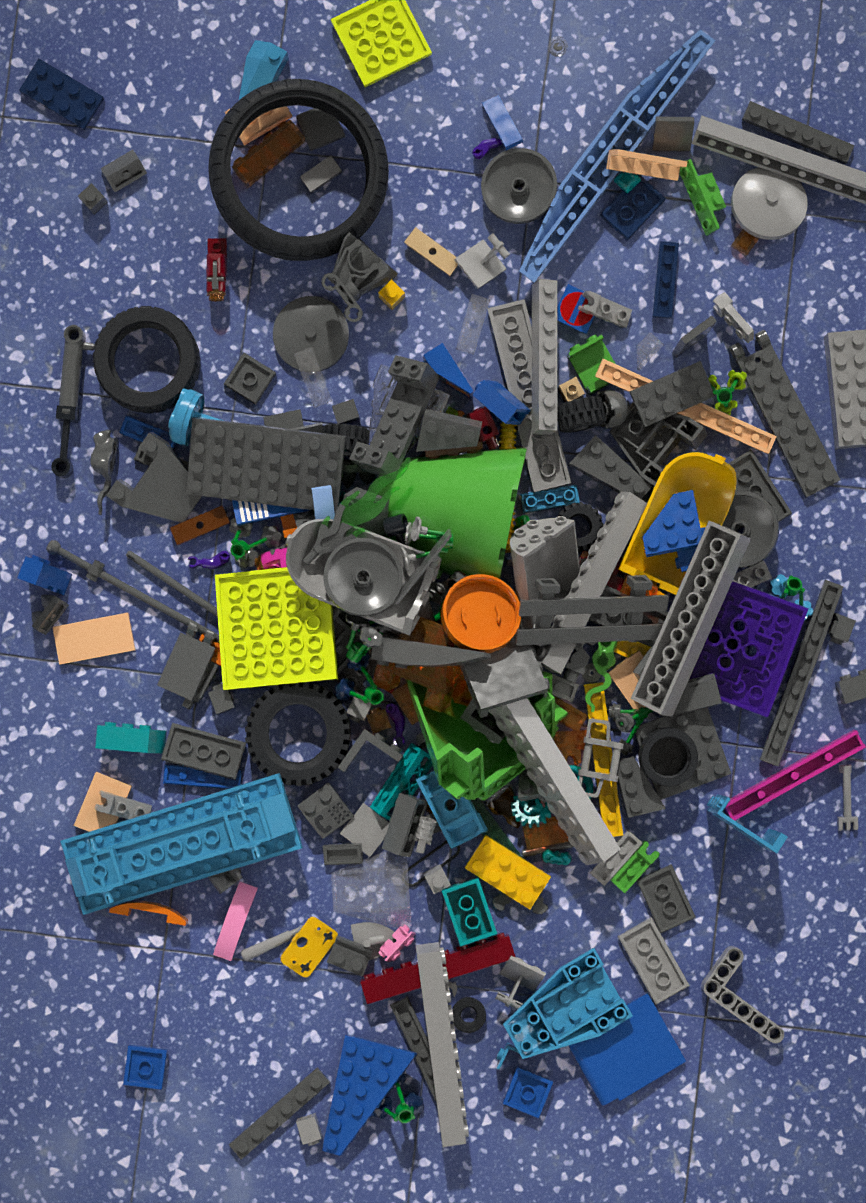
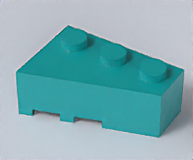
(130, 738)

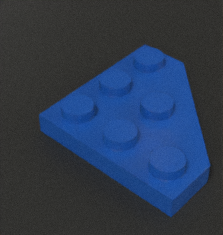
(675, 526)

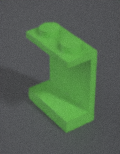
(587, 360)

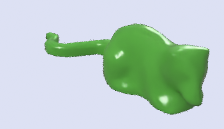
(603, 660)

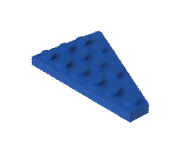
(363, 1080)

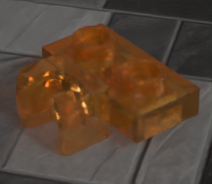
(570, 744)

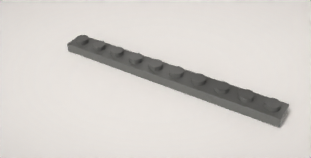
(801, 673)

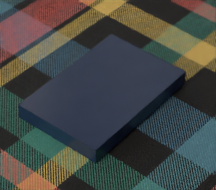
(633, 209)

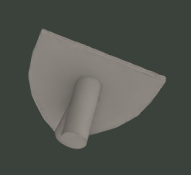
(371, 935)

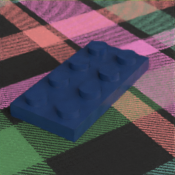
(61, 94)

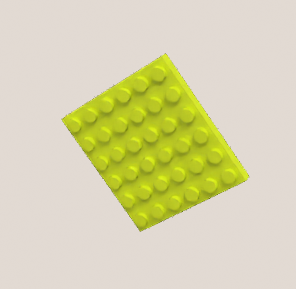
(272, 631)

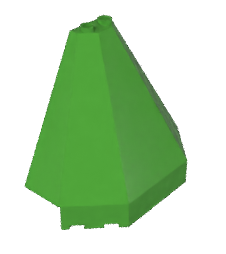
(464, 758)

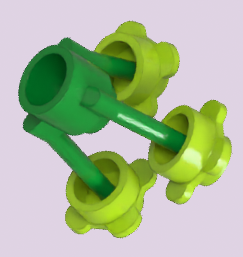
(724, 394)

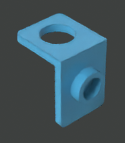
(502, 1054)

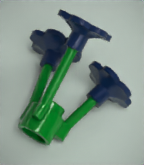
(372, 693)
(405, 1111)

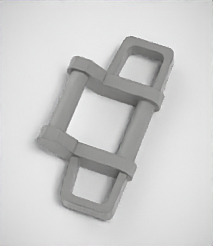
(584, 771)

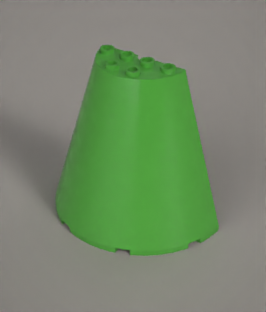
(464, 494)

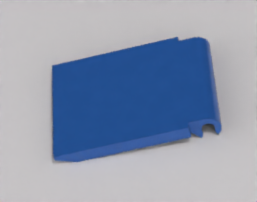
(628, 1053)

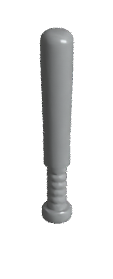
(264, 946)

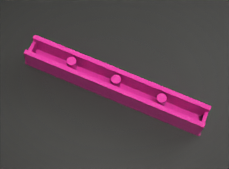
(794, 775)

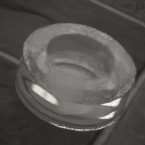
(557, 46)

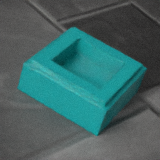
(627, 181)

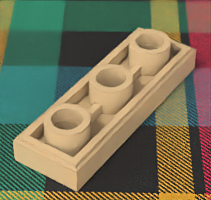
(424, 244)

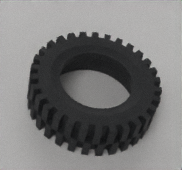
(336, 741)

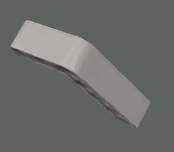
(733, 1006)

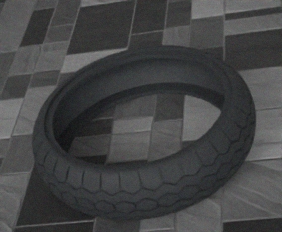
(324, 98)

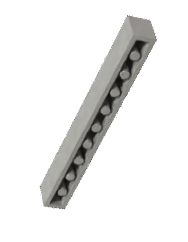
(781, 159)
(595, 572)

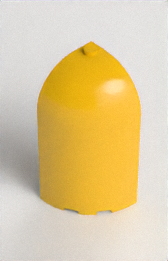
(713, 489)

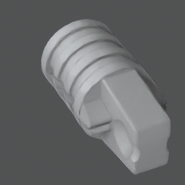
(424, 833)

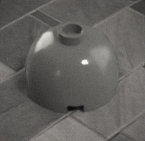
(615, 408)

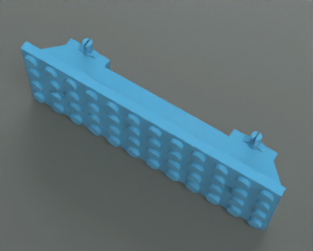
(181, 844)

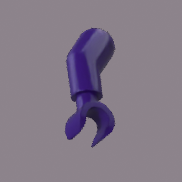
(481, 149)
(213, 563)
(399, 720)

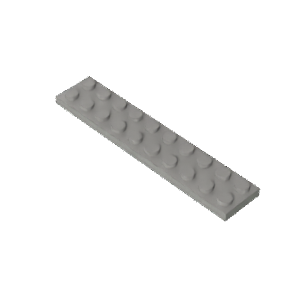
(514, 345)

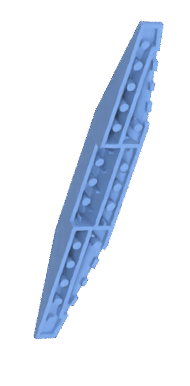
(622, 131)

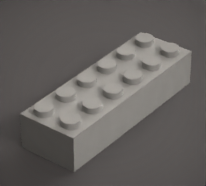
(847, 386)

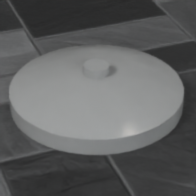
(768, 204)

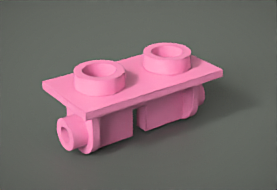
(392, 949)

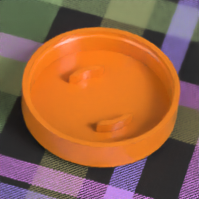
(480, 613)

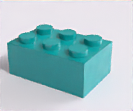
(469, 911)

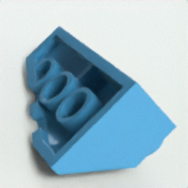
(262, 66)

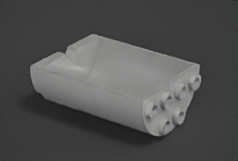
(544, 551)

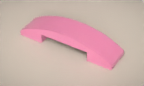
(235, 921)

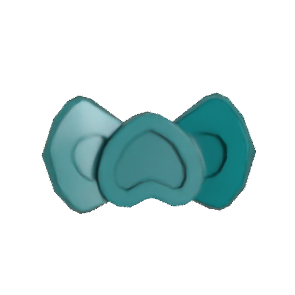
(556, 857)

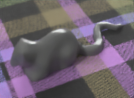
(103, 460)

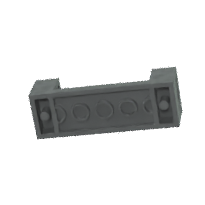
(400, 419)

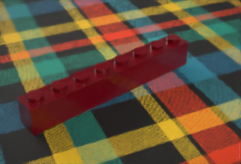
(458, 962)

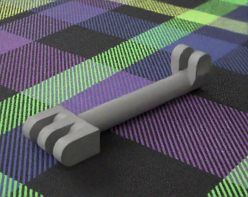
(848, 818)

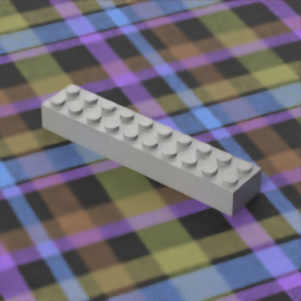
(690, 618)
(556, 781)
(442, 1049)

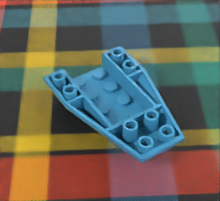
(568, 1008)

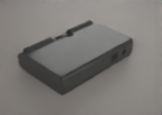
(699, 694)

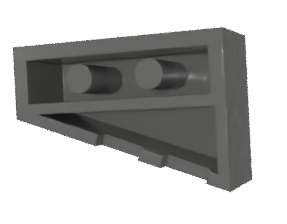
(447, 431)
(636, 790)

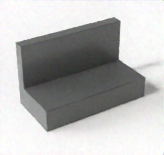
(123, 170)

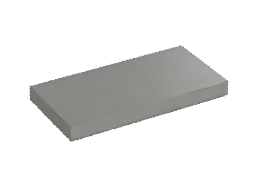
(653, 960)

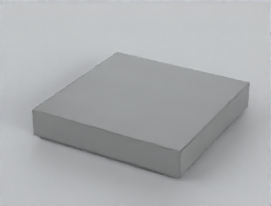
(366, 828)

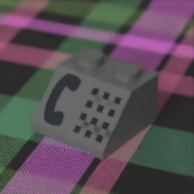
(325, 810)

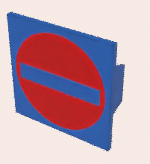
(568, 310)

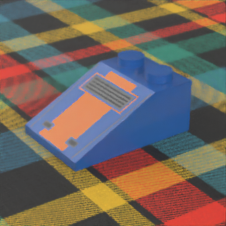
(447, 369)

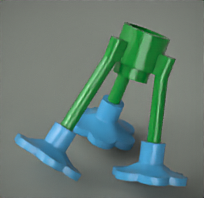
(790, 586)

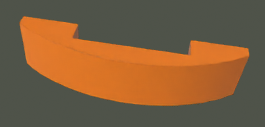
(172, 915)

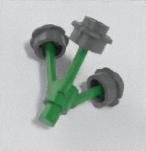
(625, 722)

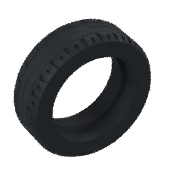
(121, 326)

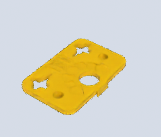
(313, 950)

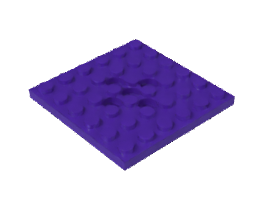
(770, 627)

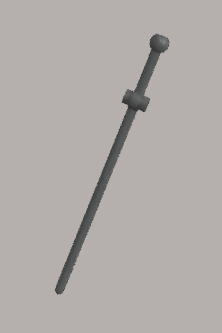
(96, 570)
(173, 583)

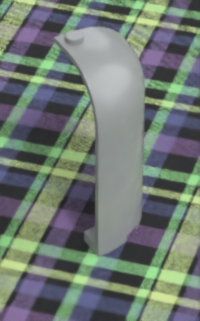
(310, 577)

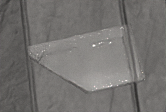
(647, 349)

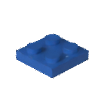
(145, 1067)
(527, 1092)

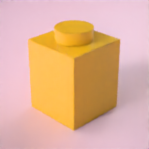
(391, 294)

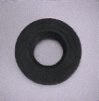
(468, 1027)

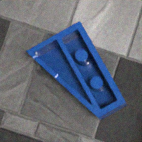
(40, 573)

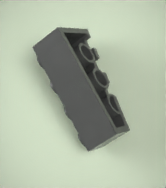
(606, 467)

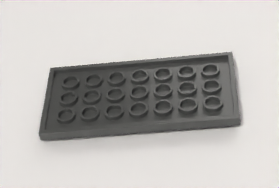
(263, 463)

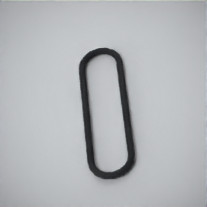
(430, 853)

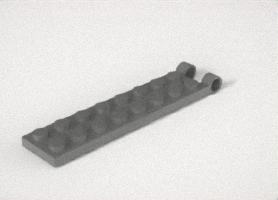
(786, 416)

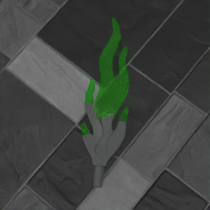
(353, 515)

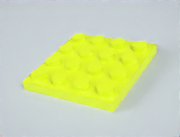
(380, 38)

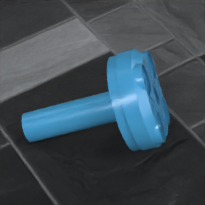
(180, 423)

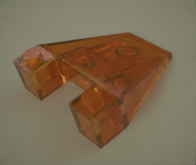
(436, 679)

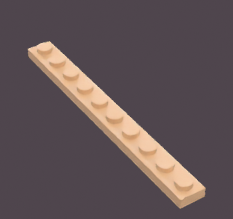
(700, 413)

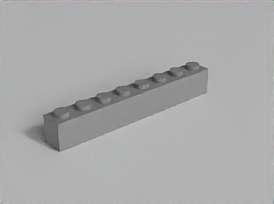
(544, 357)

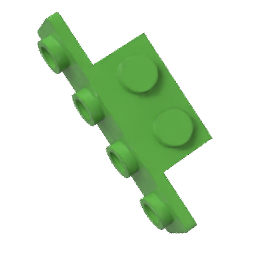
(704, 196)

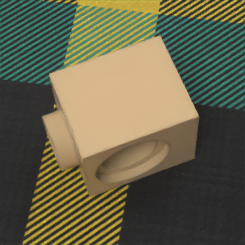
(571, 390)

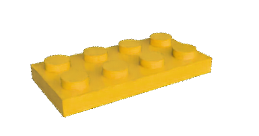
(507, 872)

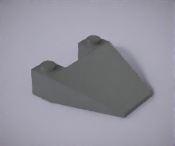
(652, 444)
(161, 488)

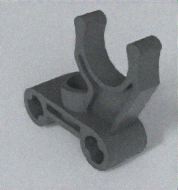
(344, 286)

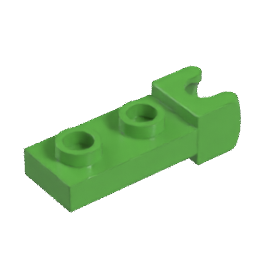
(634, 867)

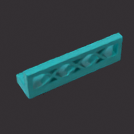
(400, 780)

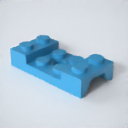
(457, 825)

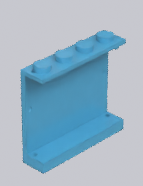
(771, 840)

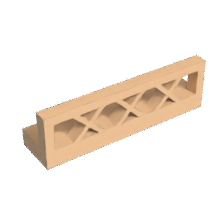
(644, 164)

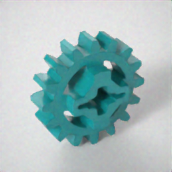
(533, 811)

